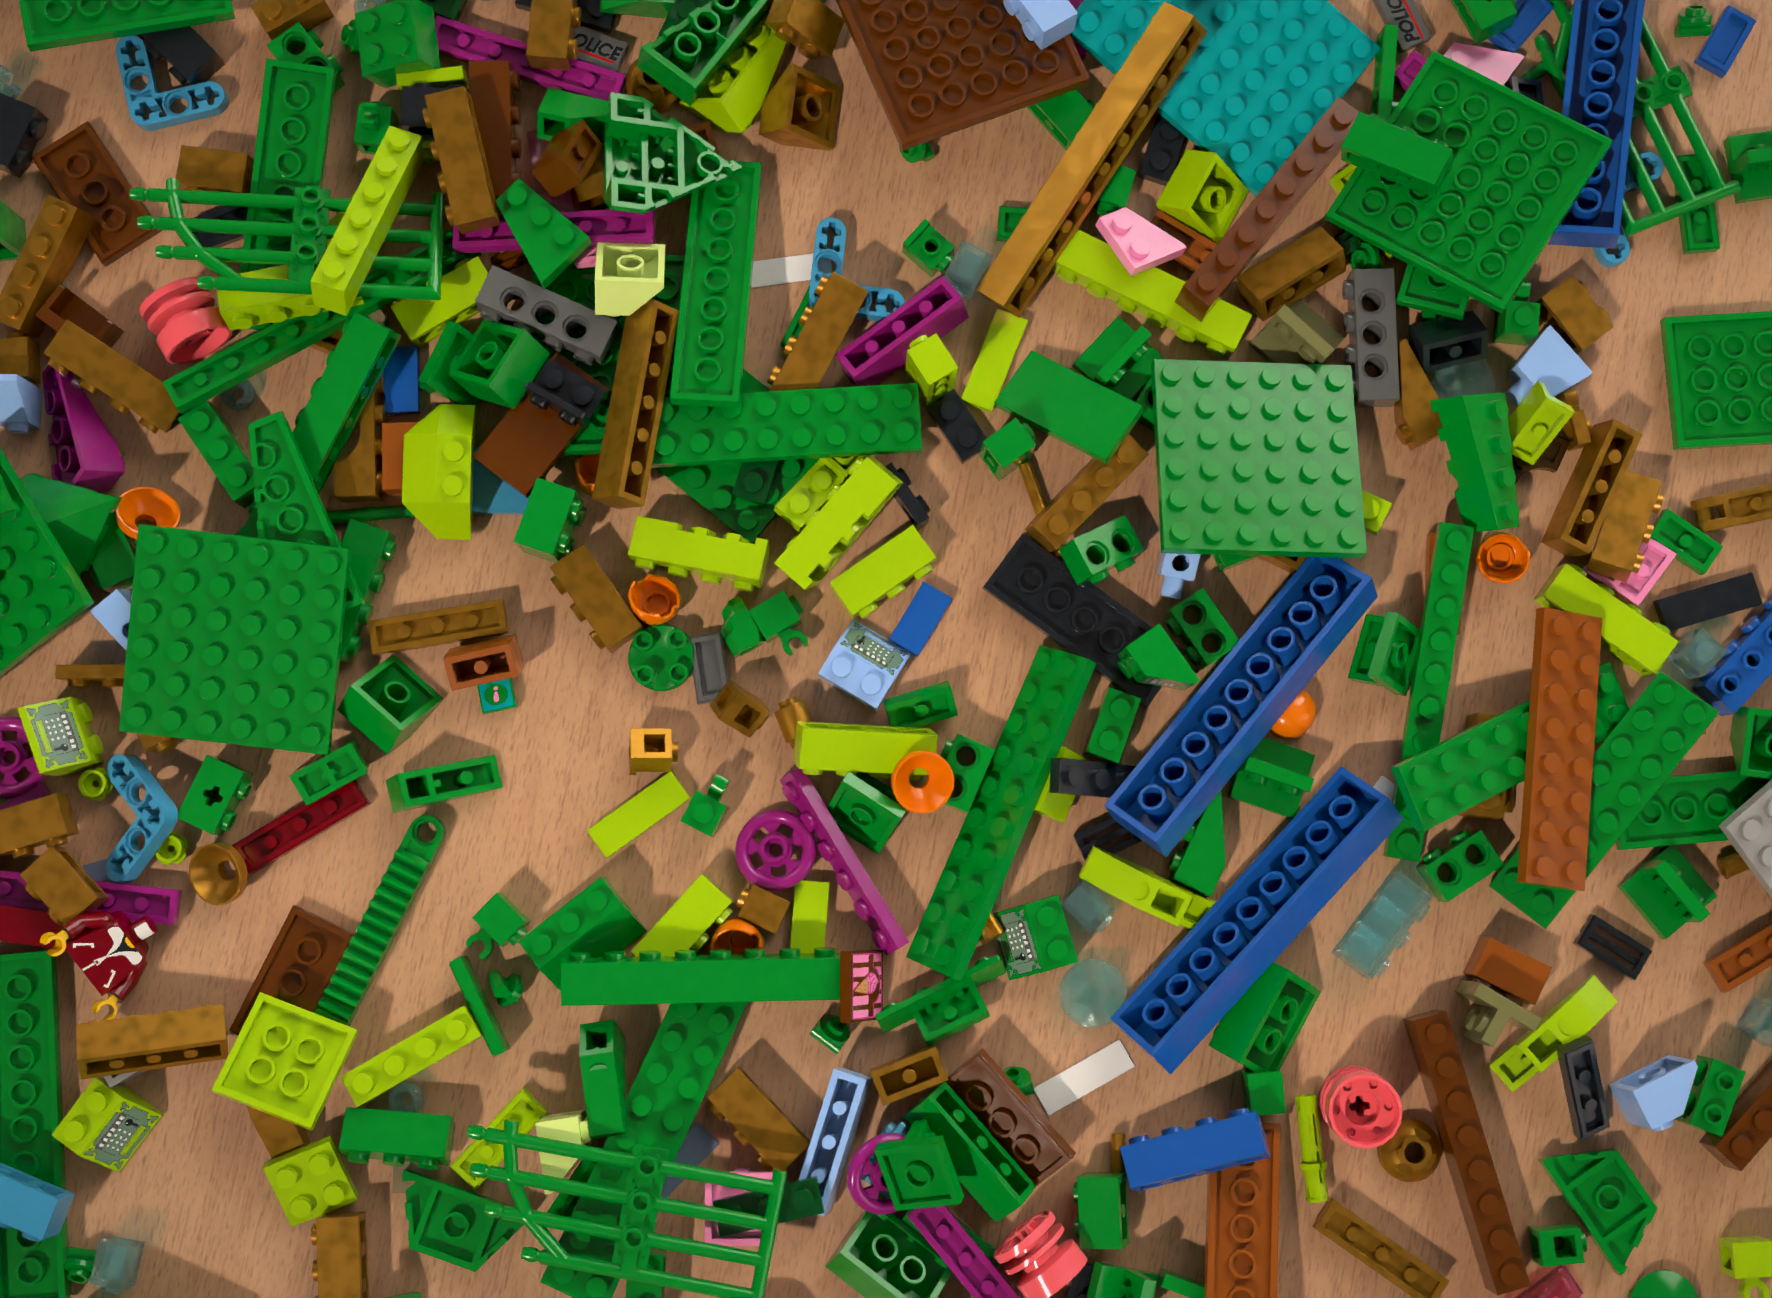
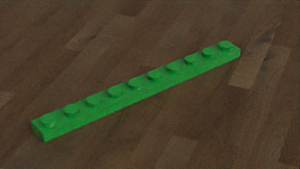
(290, 336)
(1432, 668)

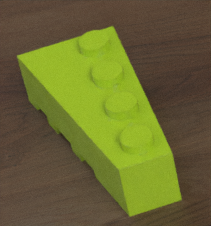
(839, 522)
(699, 553)

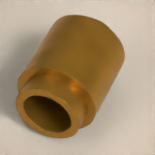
(787, 716)

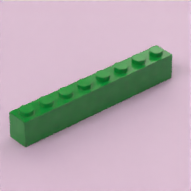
(338, 399)
(700, 978)

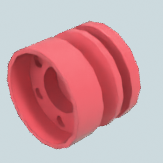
(184, 321)
(1376, 1117)
(1034, 1249)

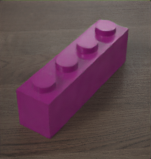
(885, 345)

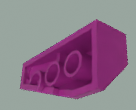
(83, 443)

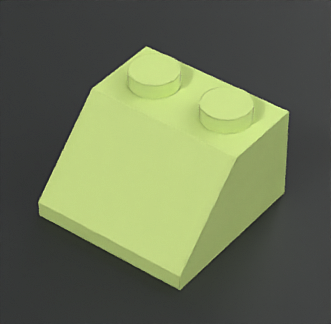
(627, 276)
(565, 1127)

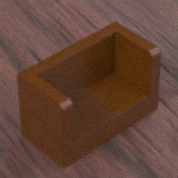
(567, 158)
(66, 305)

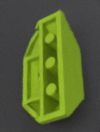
(441, 471)

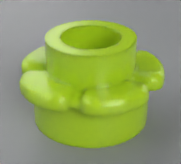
(87, 780)
(178, 855)

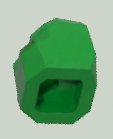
(739, 628)

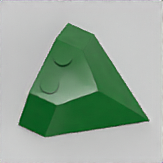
(653, 157)
(73, 515)

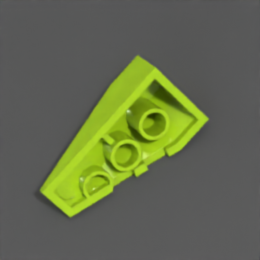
(741, 83)

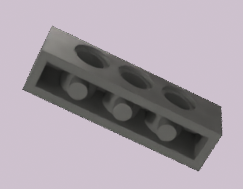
(502, 287)
(1379, 288)

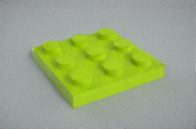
(285, 1061)

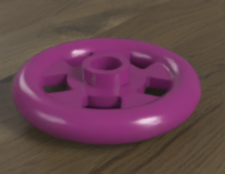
(9, 784)
(747, 846)
(860, 1165)

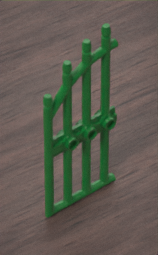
(1652, 93)
(307, 234)
(638, 1214)

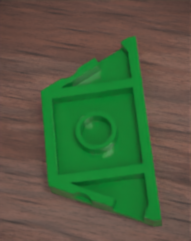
(1604, 1199)
(452, 1222)

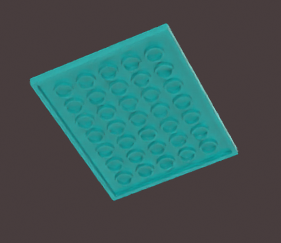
(1252, 80)

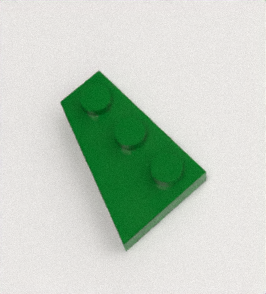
(541, 231)

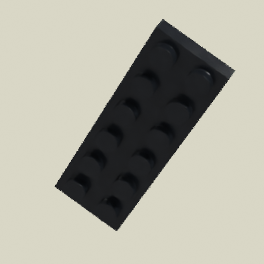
(1072, 615)

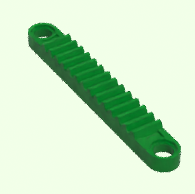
(380, 923)

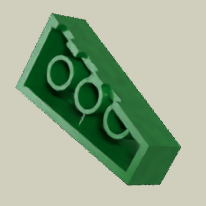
(699, 46)
(1480, 458)

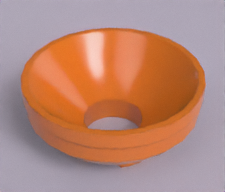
(149, 505)
(933, 792)

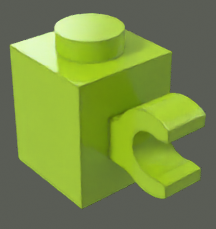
(1747, 1260)

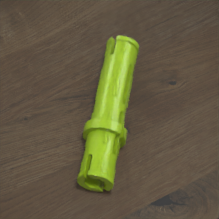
(1311, 1147)

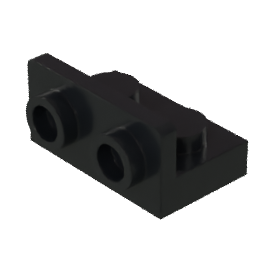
(567, 394)

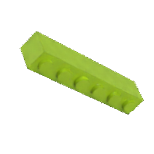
(367, 221)
(1149, 294)

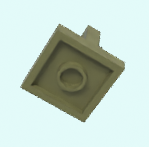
(1296, 336)
(1491, 1014)

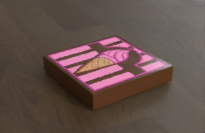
(861, 985)

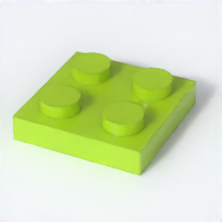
(311, 1181)

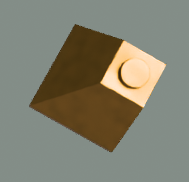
(801, 110)

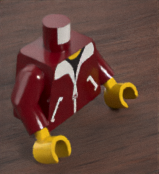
(107, 951)

